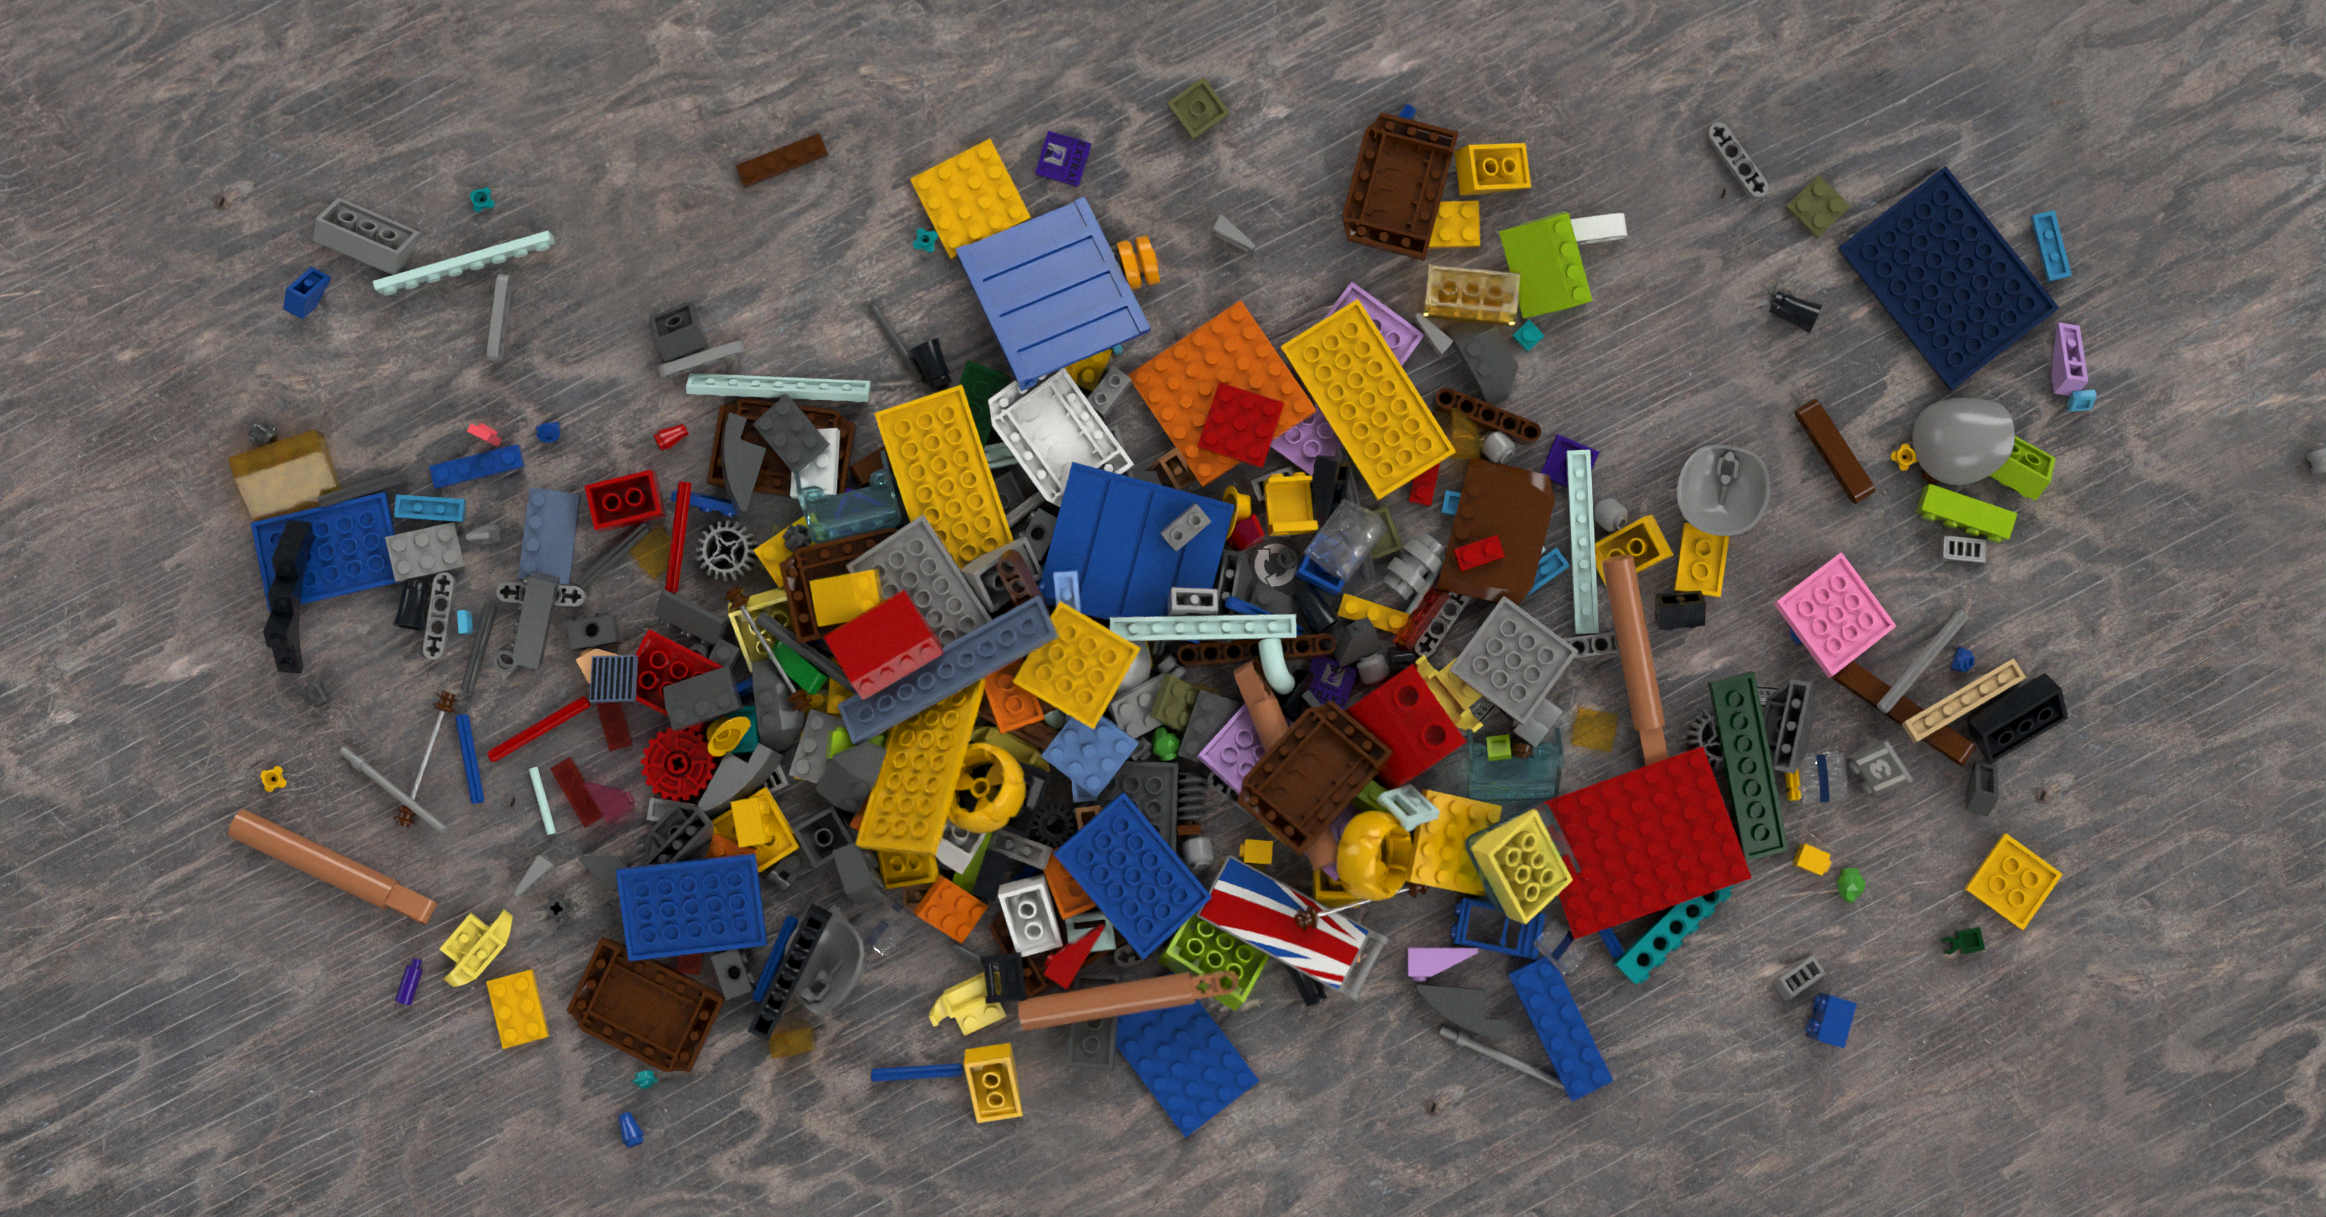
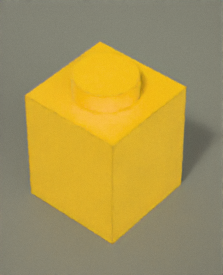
(1256, 851)
(1812, 860)

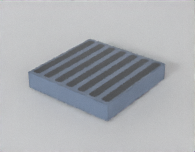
(613, 679)

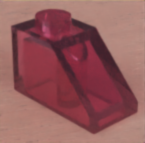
(611, 801)

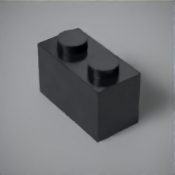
(1680, 610)
(991, 875)

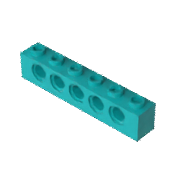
(1627, 962)

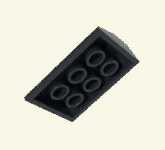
(1036, 783)

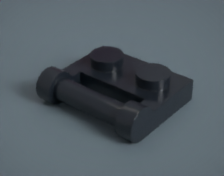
(1011, 977)

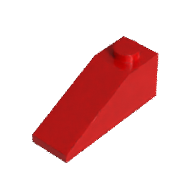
(1246, 534)
(1069, 959)

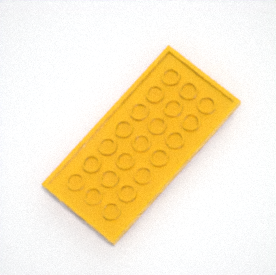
(1368, 399)
(945, 472)
(920, 776)

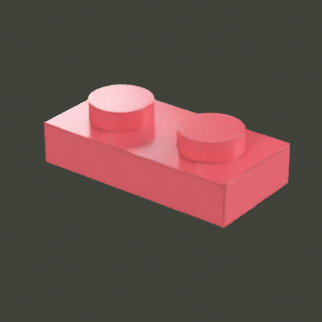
(485, 433)

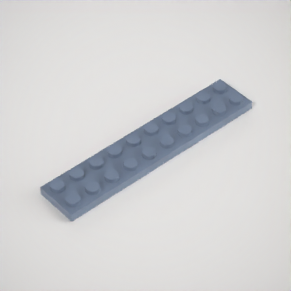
(958, 667)

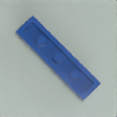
(477, 466)

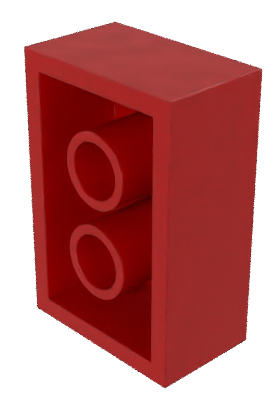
(625, 501)

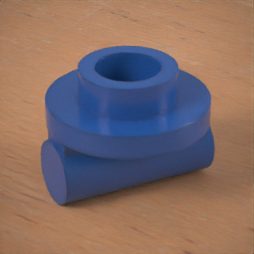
(548, 431)
(1963, 660)

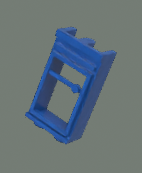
(1527, 934)

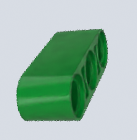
(799, 668)

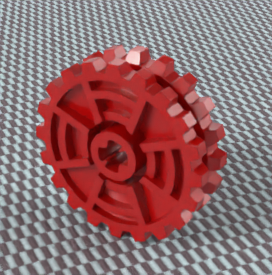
(663, 771)

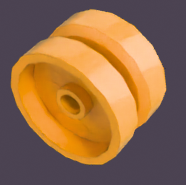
(1140, 262)

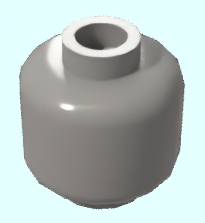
(1498, 447)
(1610, 514)
(1373, 669)
(1197, 852)

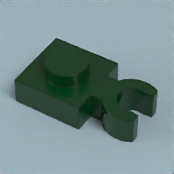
(1966, 941)

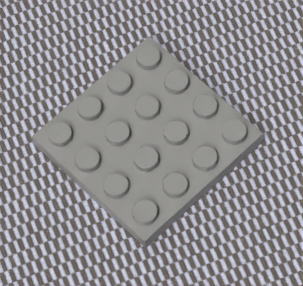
(1513, 660)

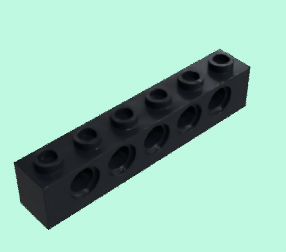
(790, 972)

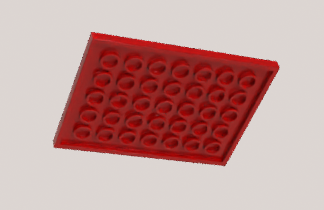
(1646, 842)

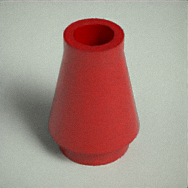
(670, 436)

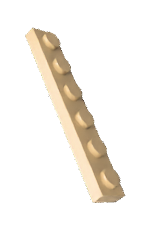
(1963, 700)

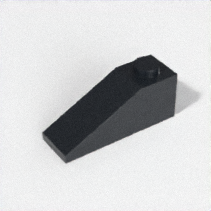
(1329, 484)

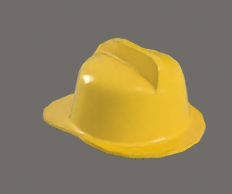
(1242, 507)
(726, 734)

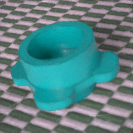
(475, 197)
(925, 246)
(644, 1079)

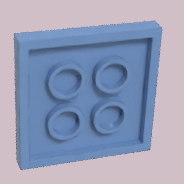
(1090, 754)

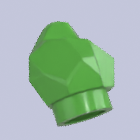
(1165, 744)
(1850, 884)

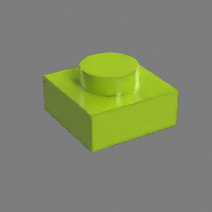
(1499, 747)

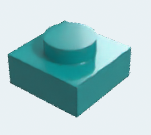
(1528, 336)

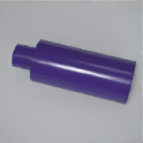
(409, 982)

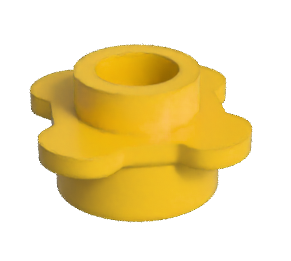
(1898, 457)
(270, 785)

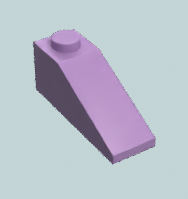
(2068, 362)
(1432, 960)

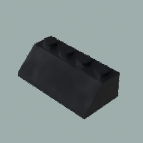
(2018, 717)

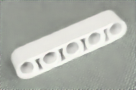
(1599, 228)

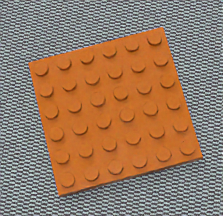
(1185, 378)

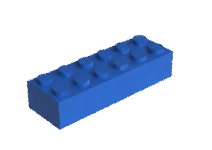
(1560, 1027)

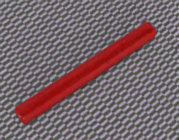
(678, 536)
(538, 729)

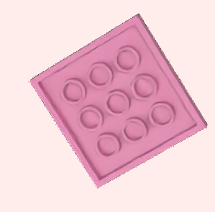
(1834, 615)

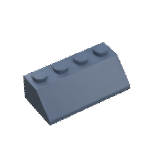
(549, 534)

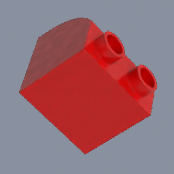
(1410, 724)

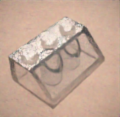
(1346, 539)

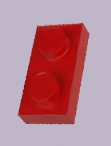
(1423, 487)
(1478, 553)

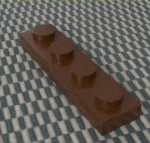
(781, 160)

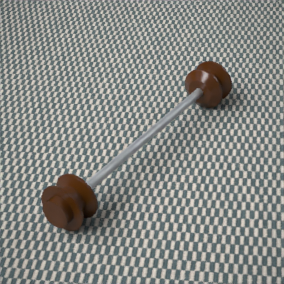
(738, 602)
(444, 705)
(1310, 917)

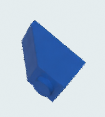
(305, 292)

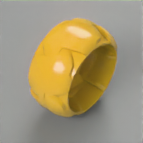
(993, 805)
(1373, 856)

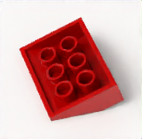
(884, 644)
(663, 664)

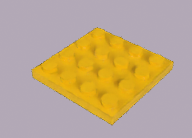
(970, 197)
(1079, 667)
(1438, 846)

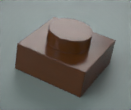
(1189, 827)

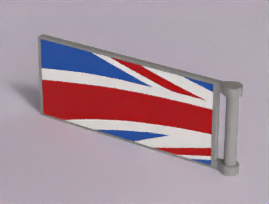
(1263, 913)

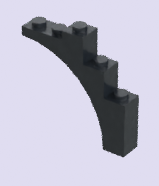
(285, 595)

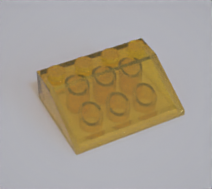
(285, 475)

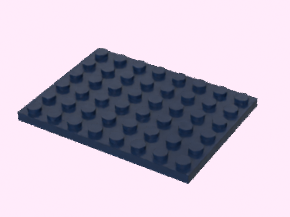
(1948, 278)

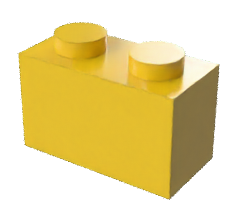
(752, 821)

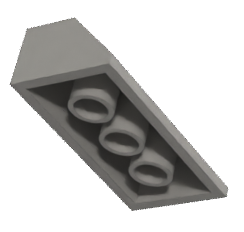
(365, 236)

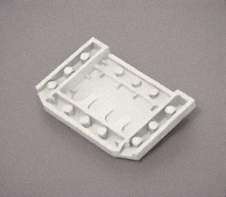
(1051, 429)

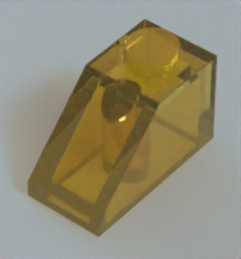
(1464, 437)
(792, 1042)

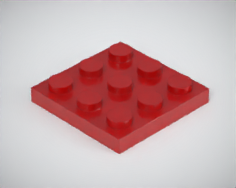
(1241, 425)

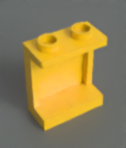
(1289, 504)

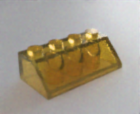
(1471, 295)

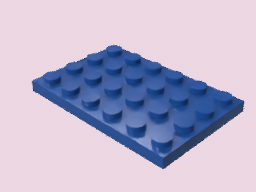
(346, 550)
(1132, 875)
(691, 907)
(1184, 1062)

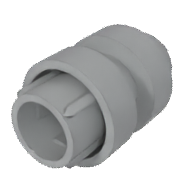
(1421, 557)

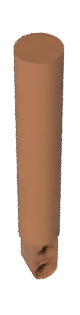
(1636, 655)
(1270, 726)
(329, 866)
(1120, 999)

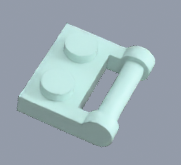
(1412, 802)
(1107, 938)

